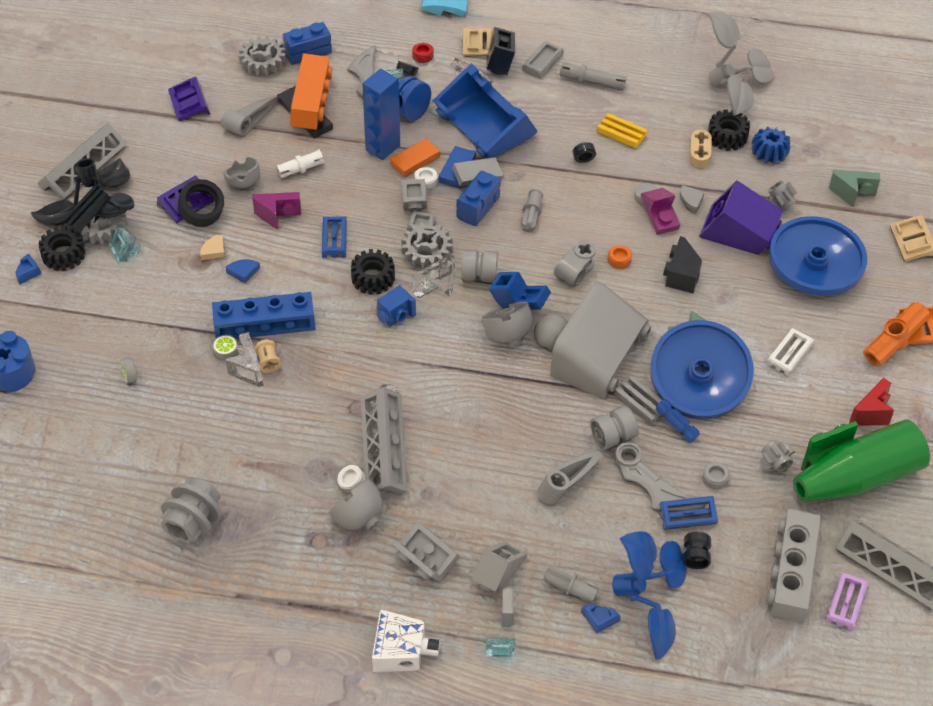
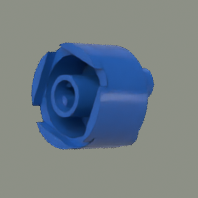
(15, 362)

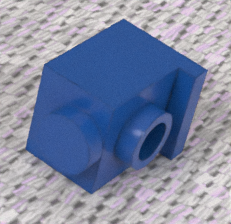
(395, 306)

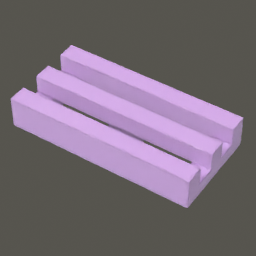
(840, 619)

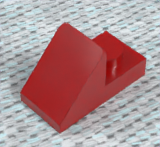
(873, 407)

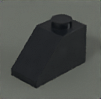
(500, 51)

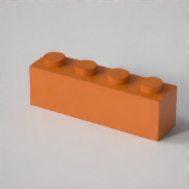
(311, 91)

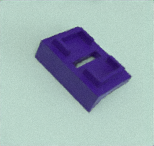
(188, 99)
(169, 200)

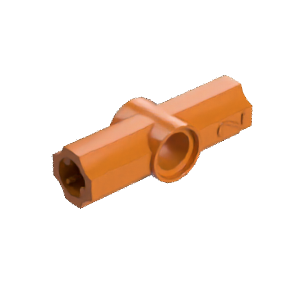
(896, 334)

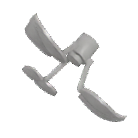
(739, 92)

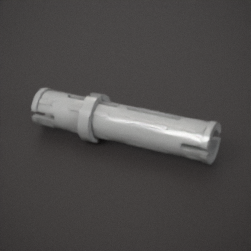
(583, 73)

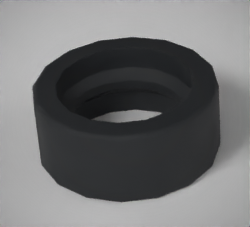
(207, 187)

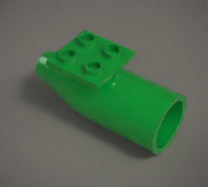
(849, 467)

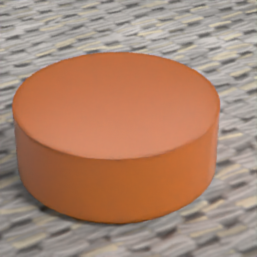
(619, 257)

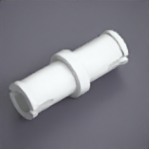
(300, 164)

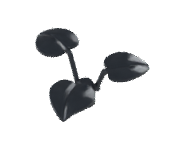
(111, 176)

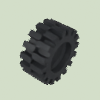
(728, 121)
(64, 258)
(372, 261)

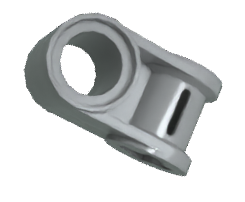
(576, 263)

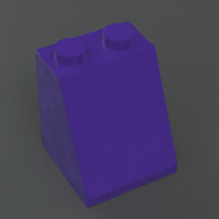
(742, 220)

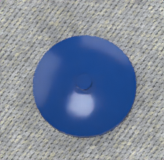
(817, 256)
(702, 369)

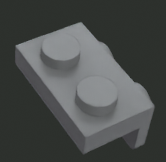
(427, 552)

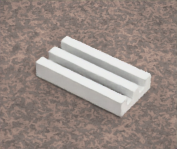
(781, 365)

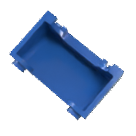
(483, 114)

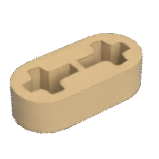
(704, 149)

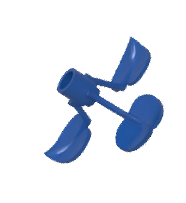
(641, 555)

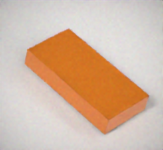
(415, 157)

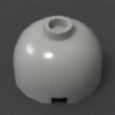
(509, 323)
(359, 507)

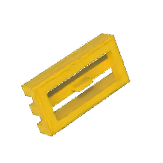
(622, 129)

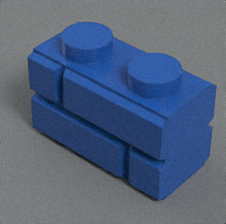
(307, 40)
(478, 198)

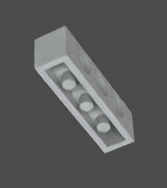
(794, 603)

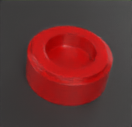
(422, 52)

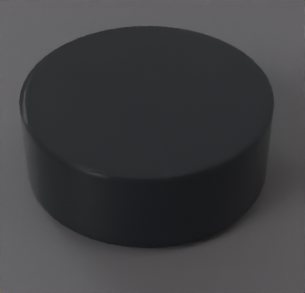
(407, 68)
(584, 152)

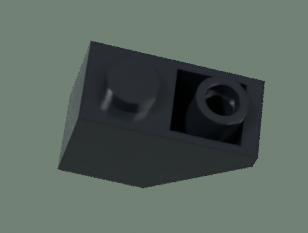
(684, 268)

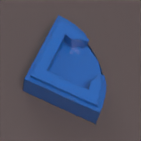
(27, 269)
(243, 269)
(600, 617)

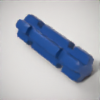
(677, 420)

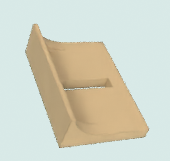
(474, 41)
(909, 229)

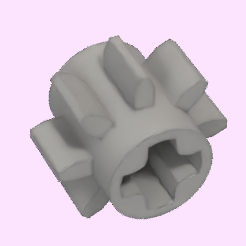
(782, 194)
(777, 456)

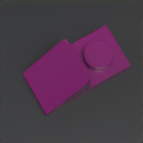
(272, 205)
(660, 210)

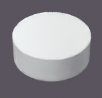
(429, 175)
(350, 477)

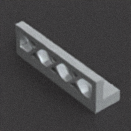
(82, 151)
(388, 439)
(893, 551)

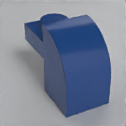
(511, 288)

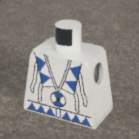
(401, 643)

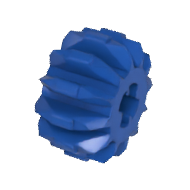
(771, 145)

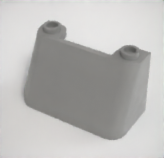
(597, 341)

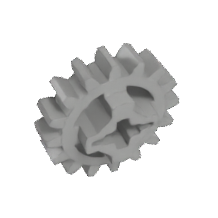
(262, 55)
(102, 228)
(426, 244)

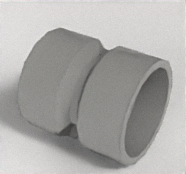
(479, 265)
(614, 427)

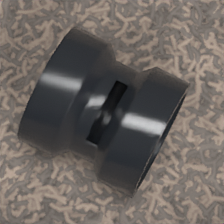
(696, 551)

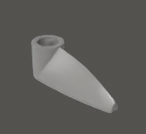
(247, 117)
(565, 476)

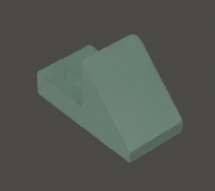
(850, 183)

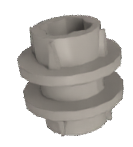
(190, 510)

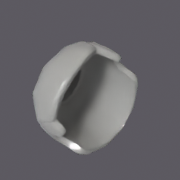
(243, 174)
(549, 329)

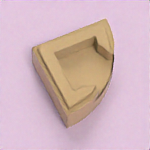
(213, 248)

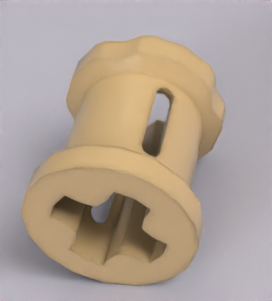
(268, 355)

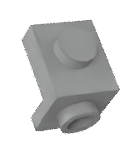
(414, 194)

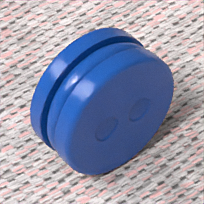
(413, 98)

